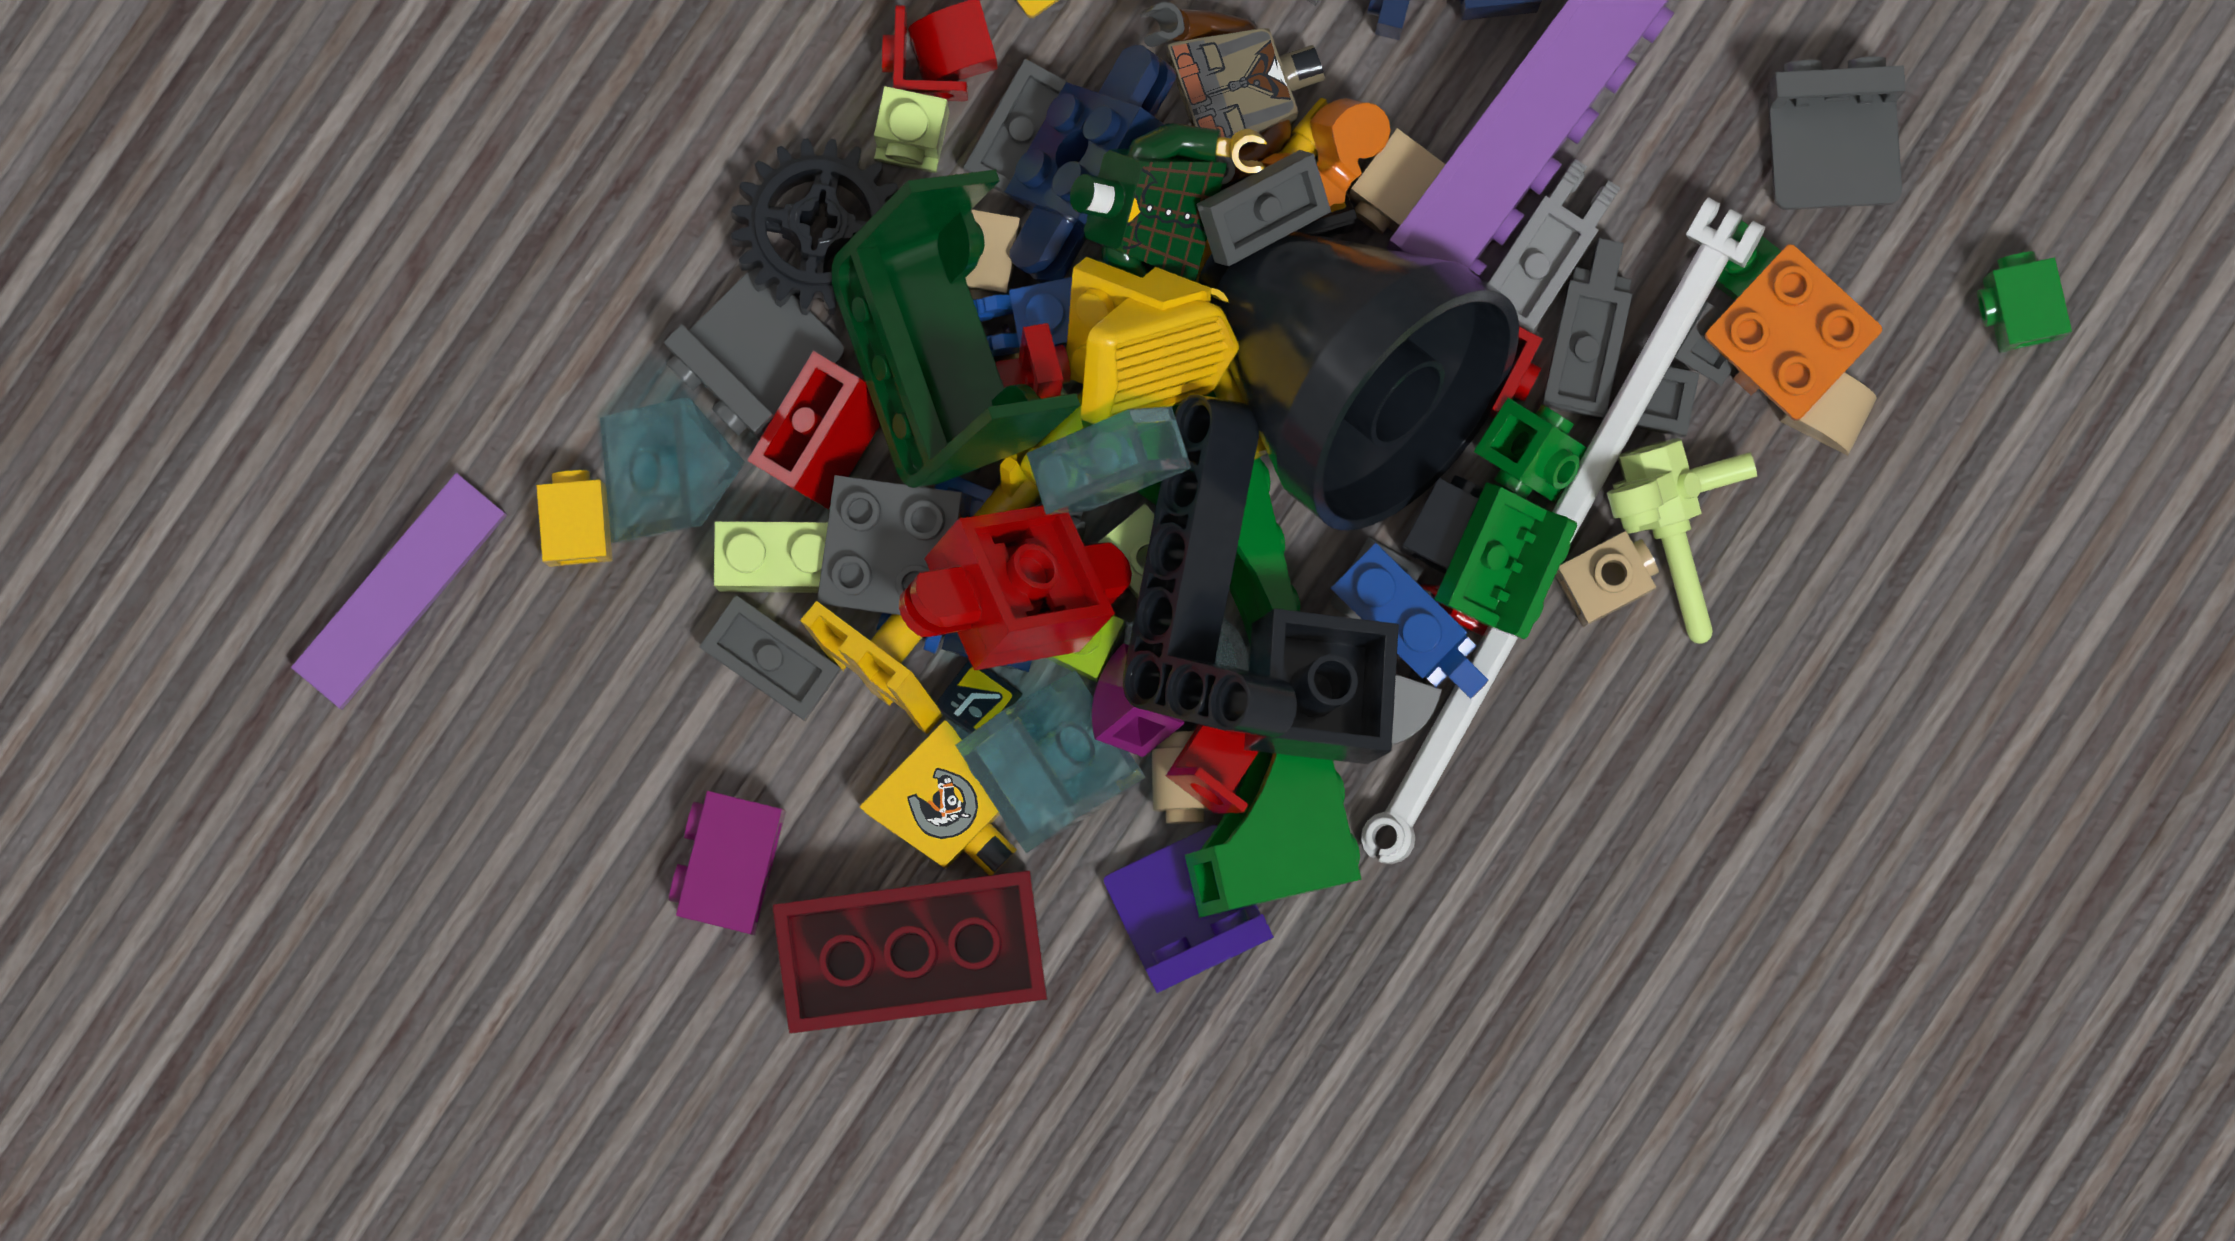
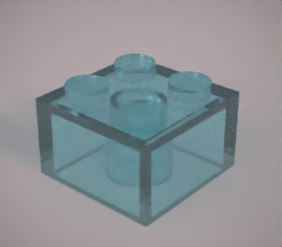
(1045, 764)

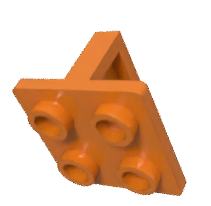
(1792, 333)

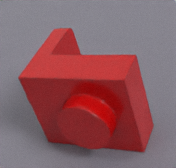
(1039, 363)

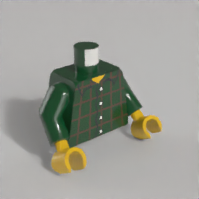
(1149, 194)

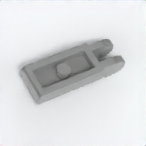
(1549, 248)

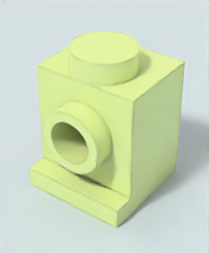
(910, 129)

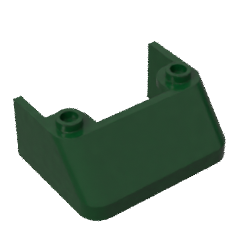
(923, 338)

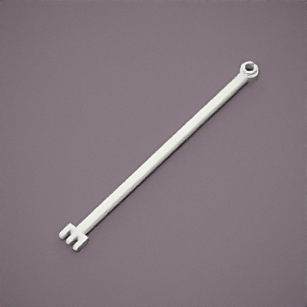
(1576, 500)

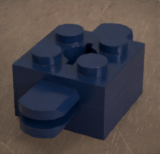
(1072, 143)

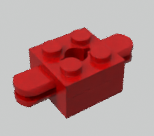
(1016, 587)

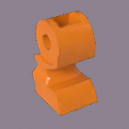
(1342, 135)

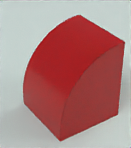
(953, 43)

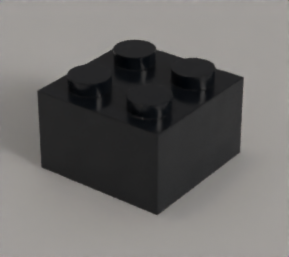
(1340, 680)

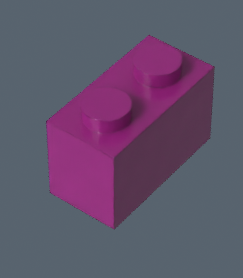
(728, 862)

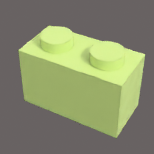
(769, 556)

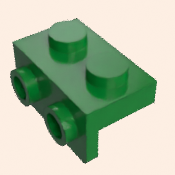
(1506, 562)

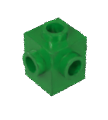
(1531, 450)

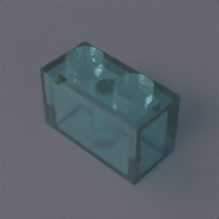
(1108, 460)

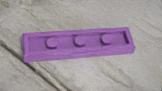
(398, 591)

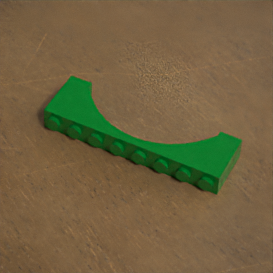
(1295, 820)

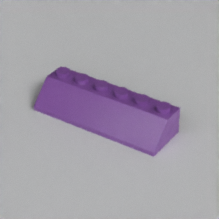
(1525, 128)

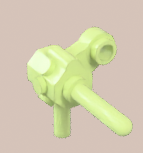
(1662, 496)

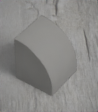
(1412, 707)

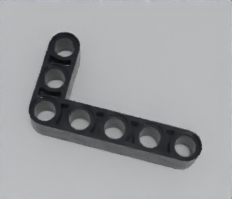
(1189, 579)

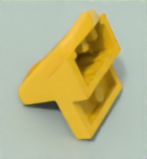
(1143, 339)

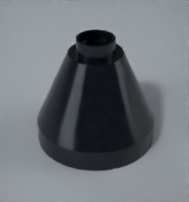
(1363, 367)

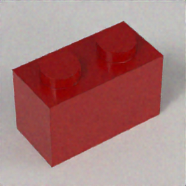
(818, 430)

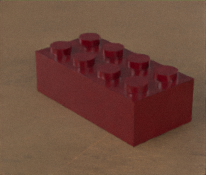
(910, 952)

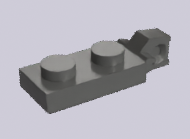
(1589, 335)

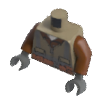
(1233, 77)

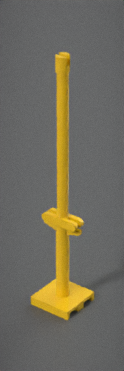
(880, 658)

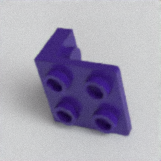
(1163, 918)

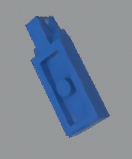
(1426, 633)

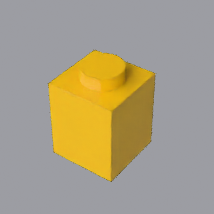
(574, 520)

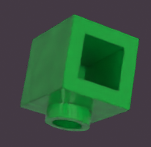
(2024, 302)

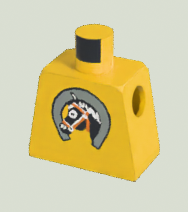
(940, 806)

